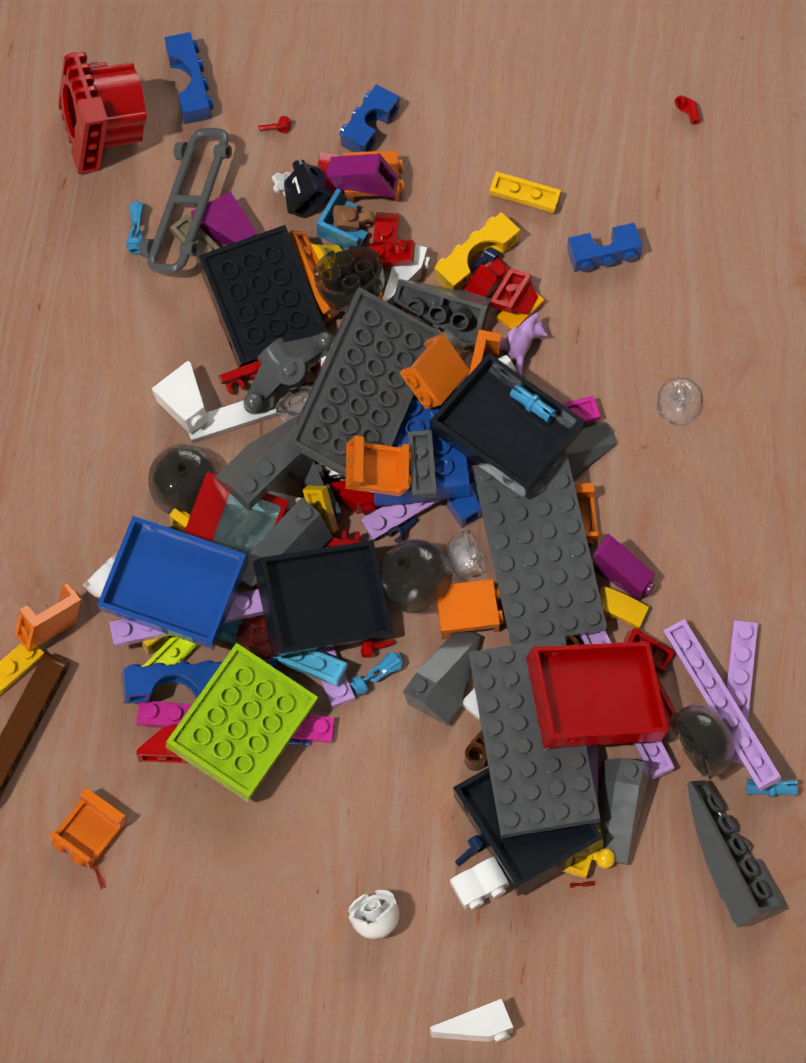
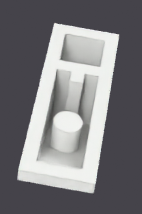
(408, 272)
(481, 1024)

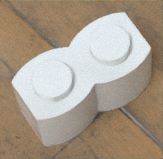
(479, 883)

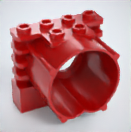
(100, 108)

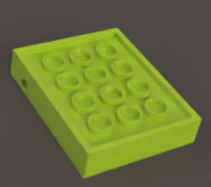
(241, 722)

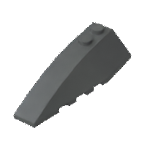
(260, 465)
(738, 876)

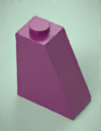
(363, 174)
(226, 220)
(623, 568)

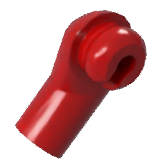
(689, 107)

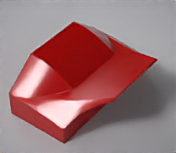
(515, 293)

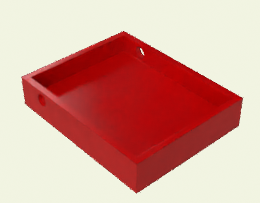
(596, 694)

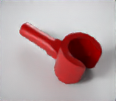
(282, 126)
(368, 647)

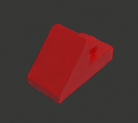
(487, 279)

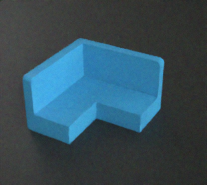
(327, 230)

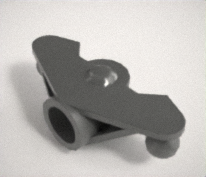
(284, 368)

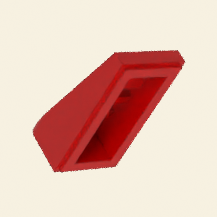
(668, 653)

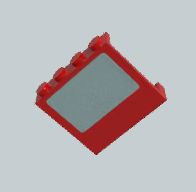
(226, 522)

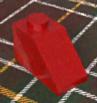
(385, 228)
(354, 500)
(155, 748)

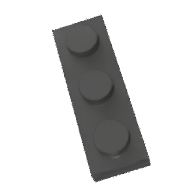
(422, 464)

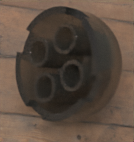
(349, 270)
(178, 476)
(415, 575)
(704, 738)

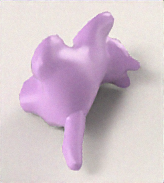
(519, 339)

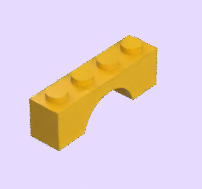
(497, 233)

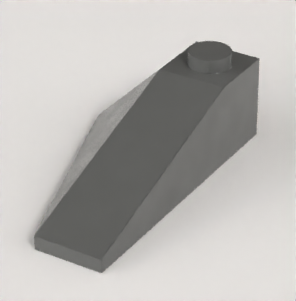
(452, 309)
(589, 447)
(441, 681)
(621, 800)

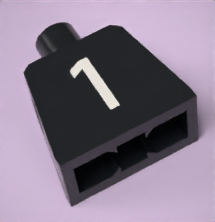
(305, 189)

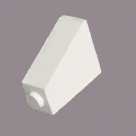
(182, 398)

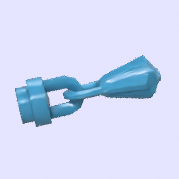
(132, 243)
(390, 663)

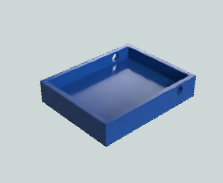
(449, 464)
(173, 582)

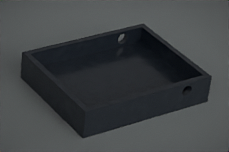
(260, 293)
(498, 429)
(322, 598)
(527, 857)

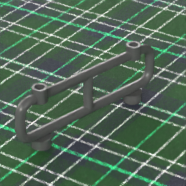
(185, 151)

